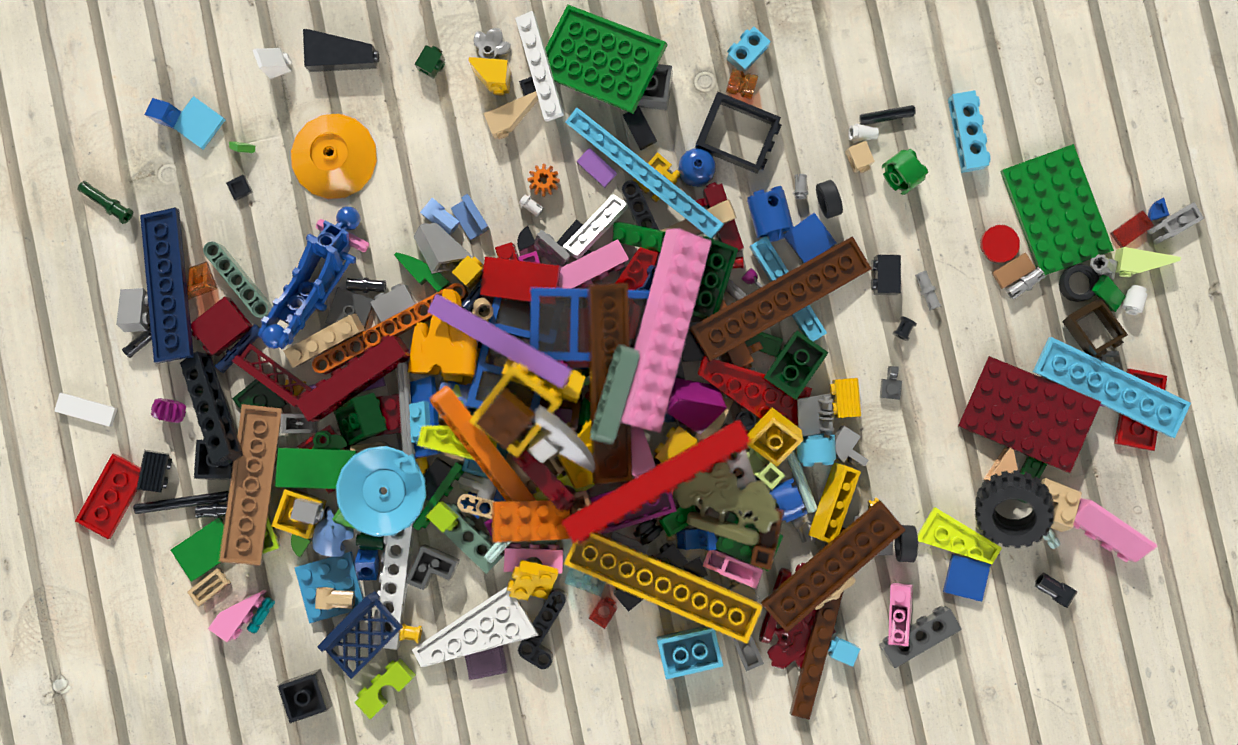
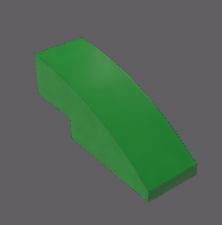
(422, 272)

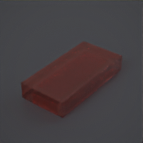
(1132, 229)

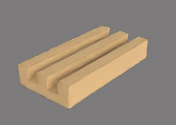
(221, 577)

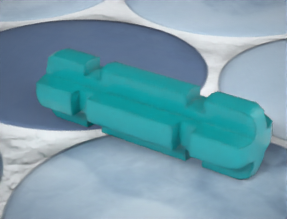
(260, 615)

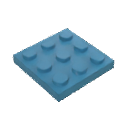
(329, 572)

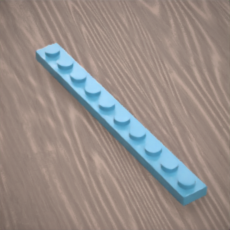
(644, 173)

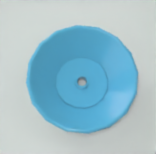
(361, 495)

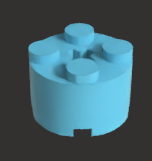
(817, 449)

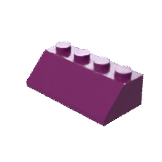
(649, 511)

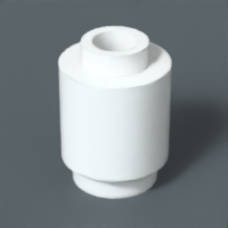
(1135, 300)

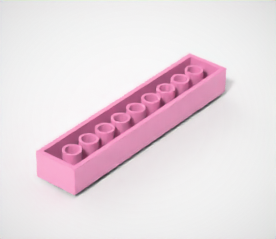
(665, 327)

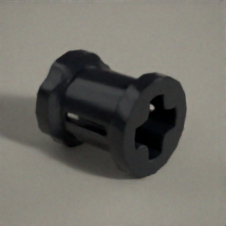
(904, 328)

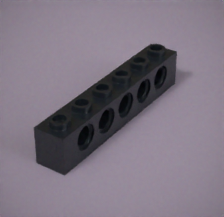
(211, 409)

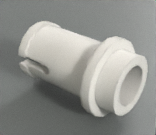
(529, 204)

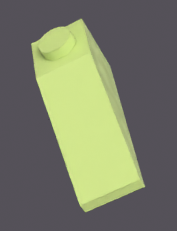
(1136, 261)

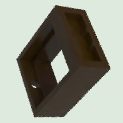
(1107, 319)

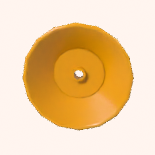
(346, 169)

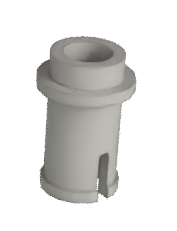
(800, 186)

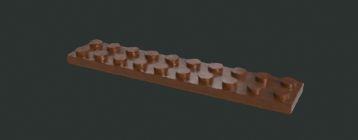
(780, 299)
(607, 329)

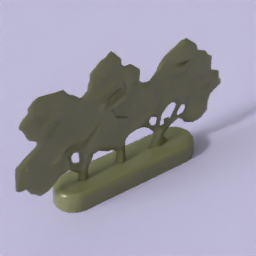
(722, 494)

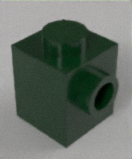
(430, 61)

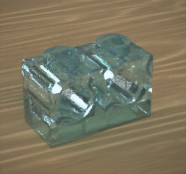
(584, 583)

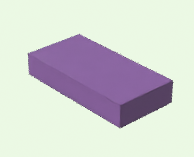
(596, 167)

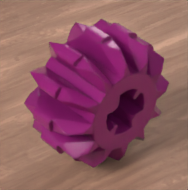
(168, 410)

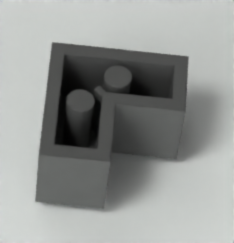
(428, 562)

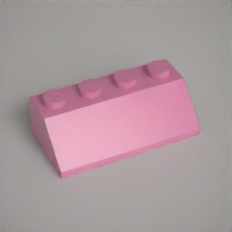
(1111, 532)

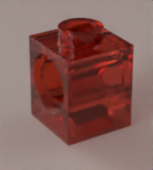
(603, 620)

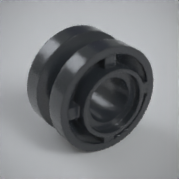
(647, 531)

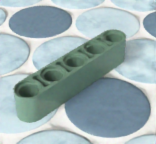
(231, 275)
(615, 394)

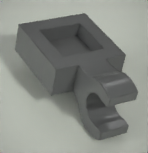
(891, 387)

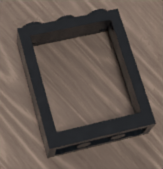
(747, 109)

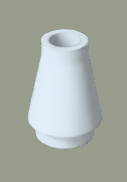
(862, 133)

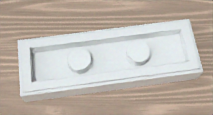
(85, 409)

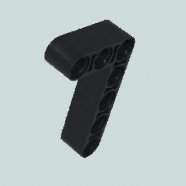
(639, 217)

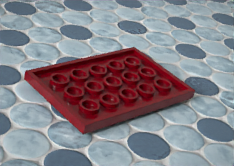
(1029, 414)

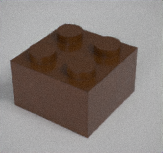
(505, 418)

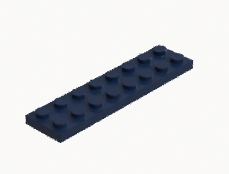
(166, 285)

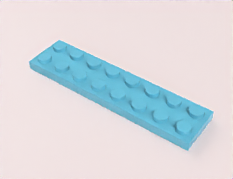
(1112, 387)

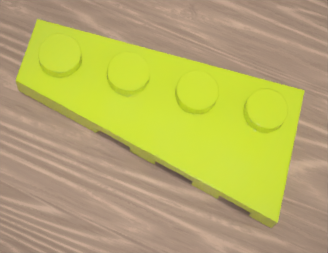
(443, 440)
(949, 534)

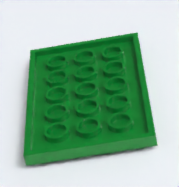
(603, 58)
(1057, 210)

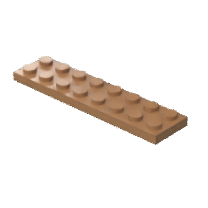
(251, 485)

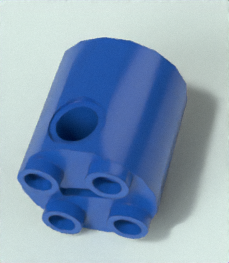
(770, 213)

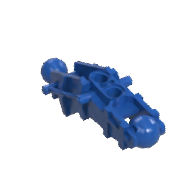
(331, 245)

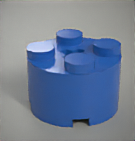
(789, 500)

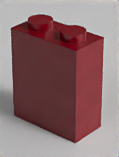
(220, 326)

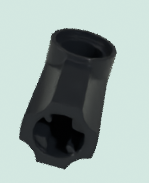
(1058, 591)

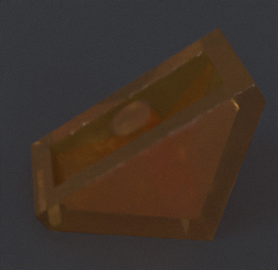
(200, 280)

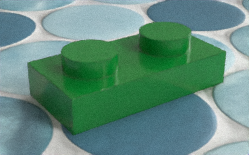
(676, 521)

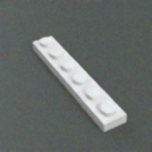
(539, 66)

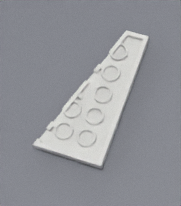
(487, 626)

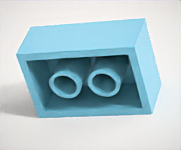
(689, 651)

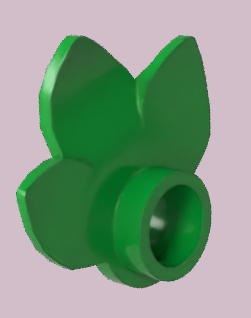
(333, 442)

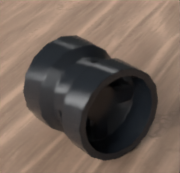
(747, 419)

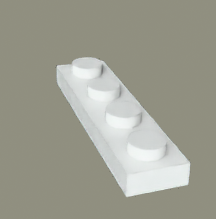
(595, 226)

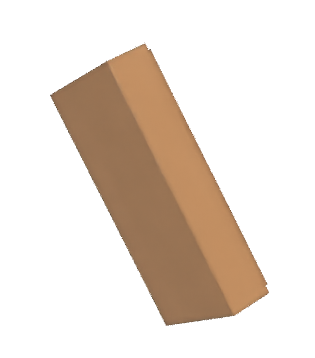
(1013, 270)

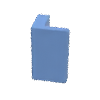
(470, 217)

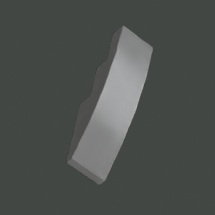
(570, 444)

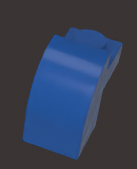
(696, 539)

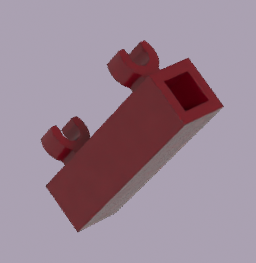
(729, 233)
(545, 481)

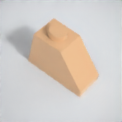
(1005, 462)

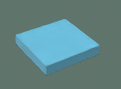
(198, 122)

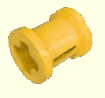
(410, 633)

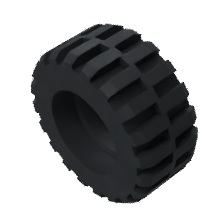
(1014, 531)

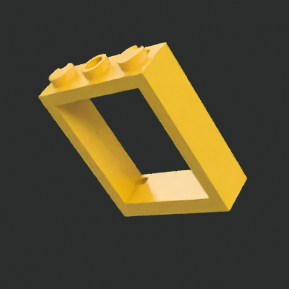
(535, 383)

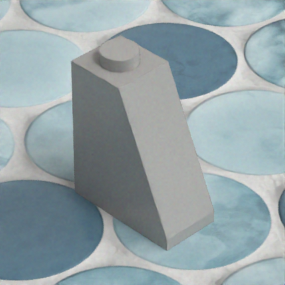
(439, 248)

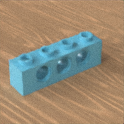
(960, 123)

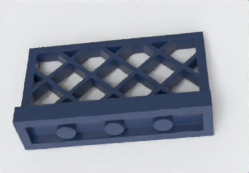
(353, 620)

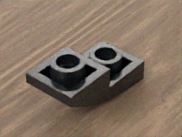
(640, 128)
(435, 476)

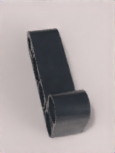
(544, 625)

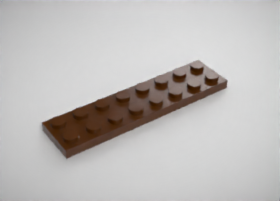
(833, 566)

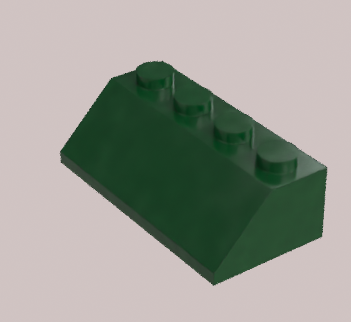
(714, 278)

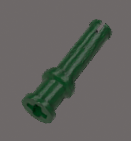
(111, 206)

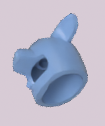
(329, 536)

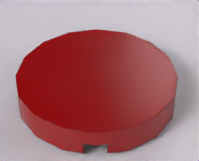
(1000, 243)

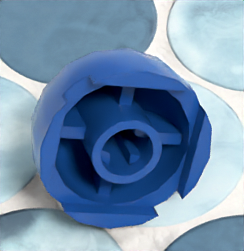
(695, 175)

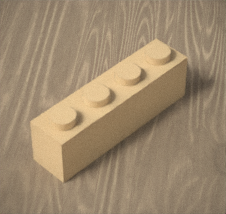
(324, 340)

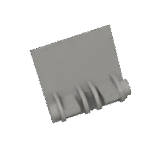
(815, 415)

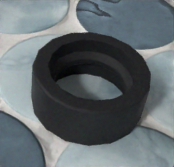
(829, 199)
(1064, 282)
(907, 544)

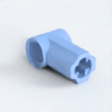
(437, 214)

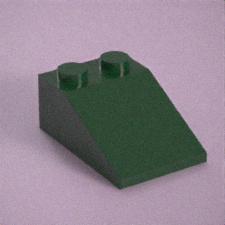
(795, 364)
(360, 419)

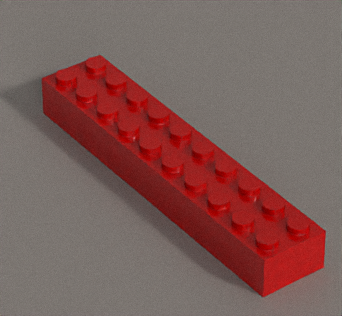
(656, 481)

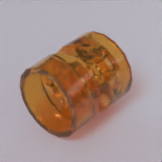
(742, 83)

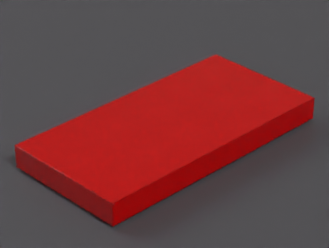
(515, 278)
(1131, 432)
(110, 497)

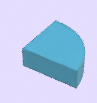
(407, 464)

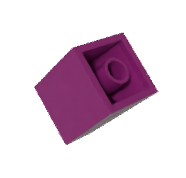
(695, 404)

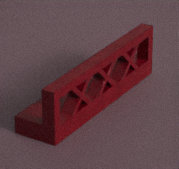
(265, 379)

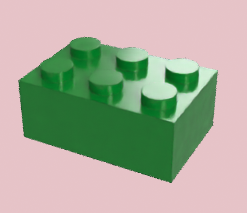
(738, 549)

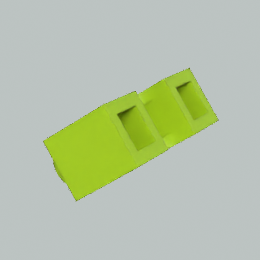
(371, 699)

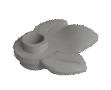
(491, 42)

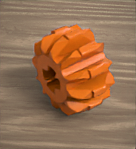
(551, 180)

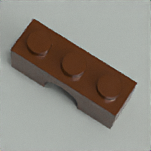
(766, 547)

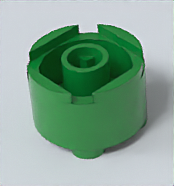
(904, 171)

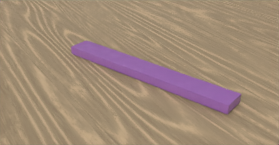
(500, 340)

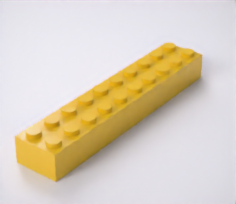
(665, 585)

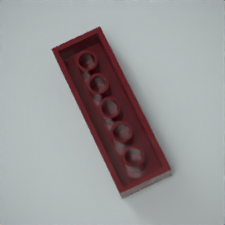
(353, 379)

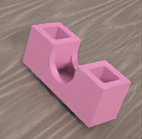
(550, 556)

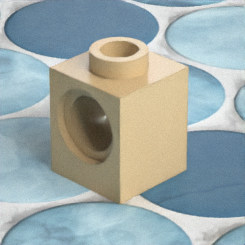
(860, 157)

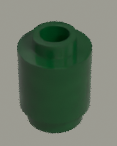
(369, 542)

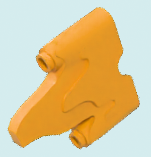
(442, 346)

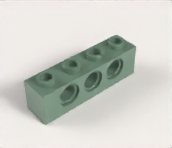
(470, 548)

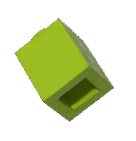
(443, 517)

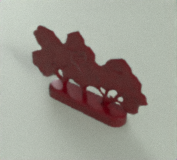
(797, 639)

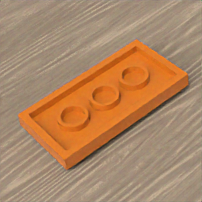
(527, 521)

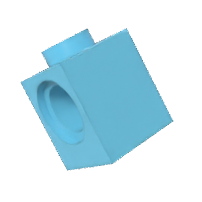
(843, 651)

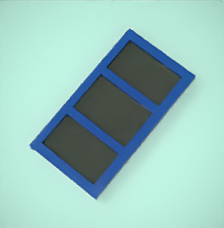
(514, 319)
(561, 321)

